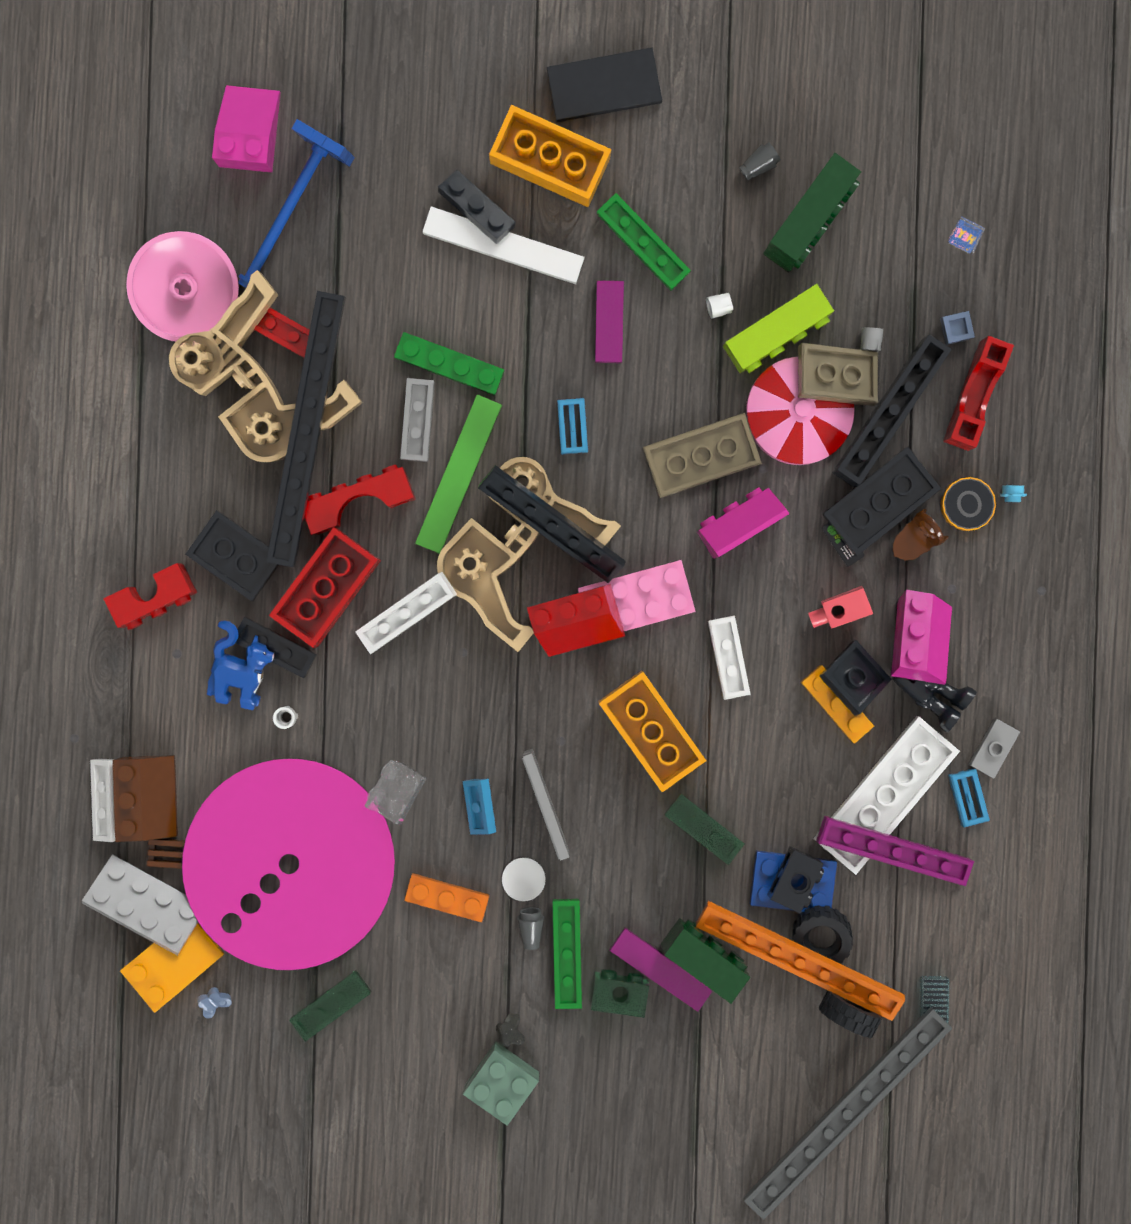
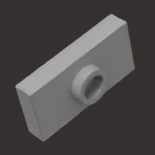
(994, 748)

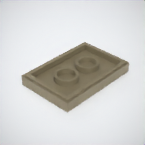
(837, 374)

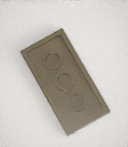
(702, 455)

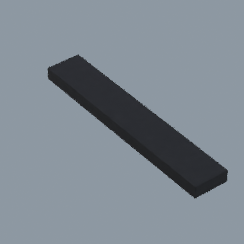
(551, 524)

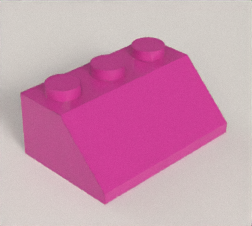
(741, 521)
(921, 637)

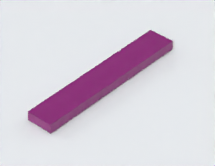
(894, 851)

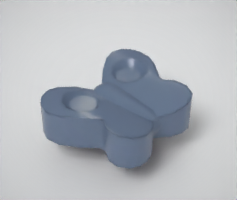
(212, 1001)

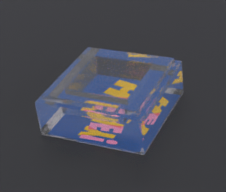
(966, 235)

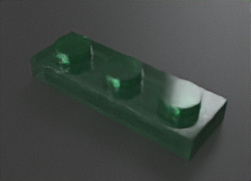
(704, 829)
(330, 1005)

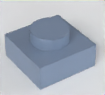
(957, 327)

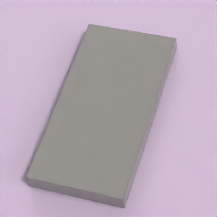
(545, 804)

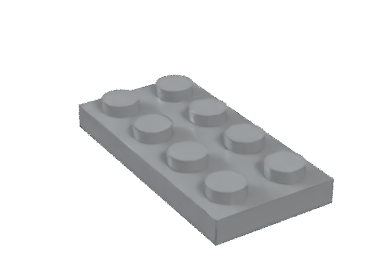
(142, 904)

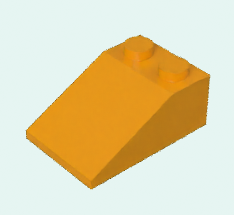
(162, 975)

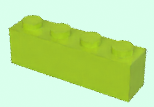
(778, 329)

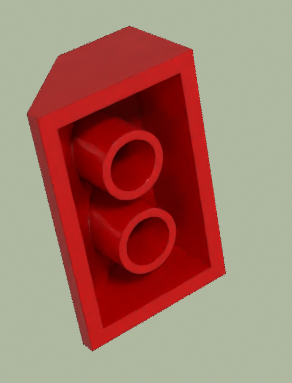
(576, 620)

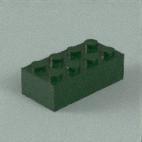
(808, 218)

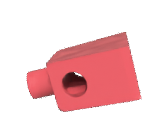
(854, 604)

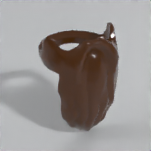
(918, 537)

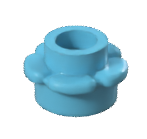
(1012, 493)

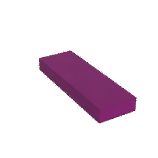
(609, 321)

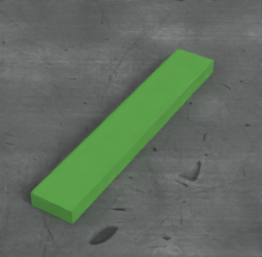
(458, 474)

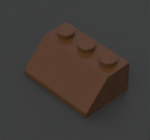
(145, 798)

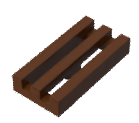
(152, 852)

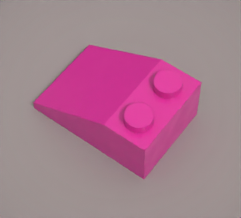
(246, 129)

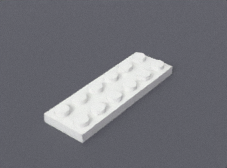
(894, 784)

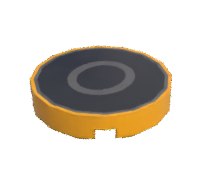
(968, 504)

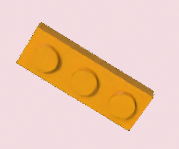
(852, 726)

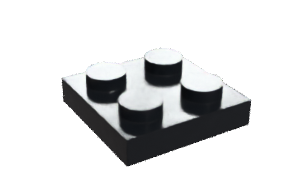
(855, 677)

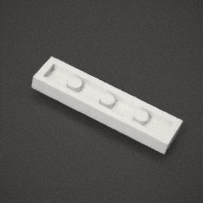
(406, 612)

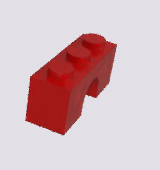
(172, 588)

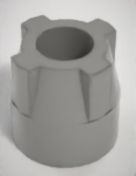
(871, 339)

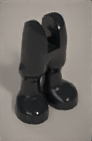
(924, 696)

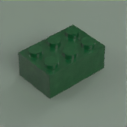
(706, 959)

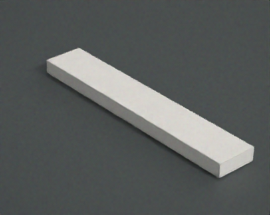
(511, 248)

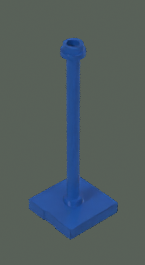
(321, 147)

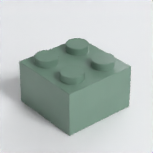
(501, 1083)

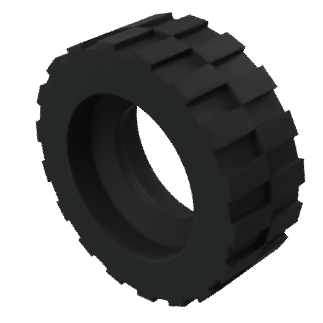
(824, 917)
(849, 1015)

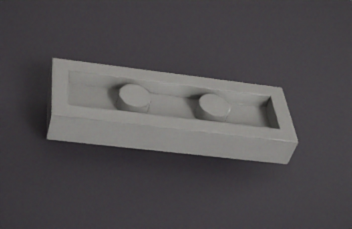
(417, 420)

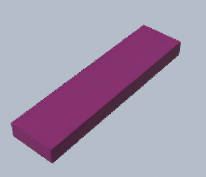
(660, 969)

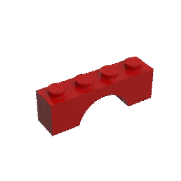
(982, 377)
(326, 511)

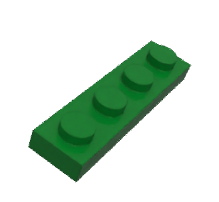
(643, 242)
(449, 363)
(567, 954)

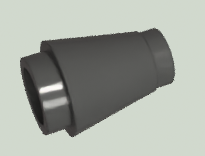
(760, 161)
(530, 926)

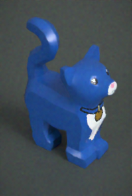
(237, 672)

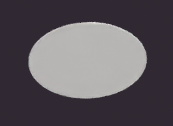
(523, 879)

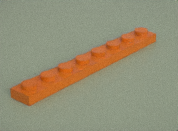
(800, 961)

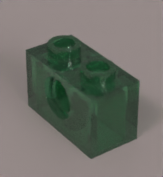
(631, 1004)

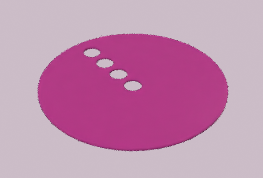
(300, 812)

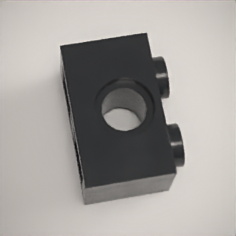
(796, 863)

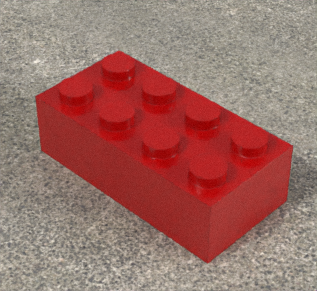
(325, 587)

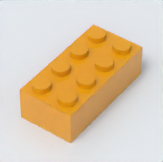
(549, 156)
(652, 731)

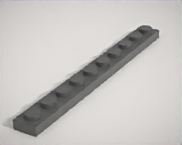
(847, 1113)

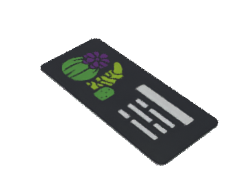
(841, 548)

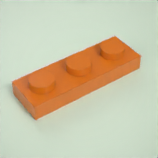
(446, 897)

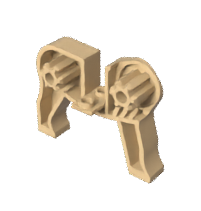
(260, 418)
(477, 558)

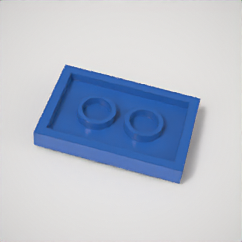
(765, 870)

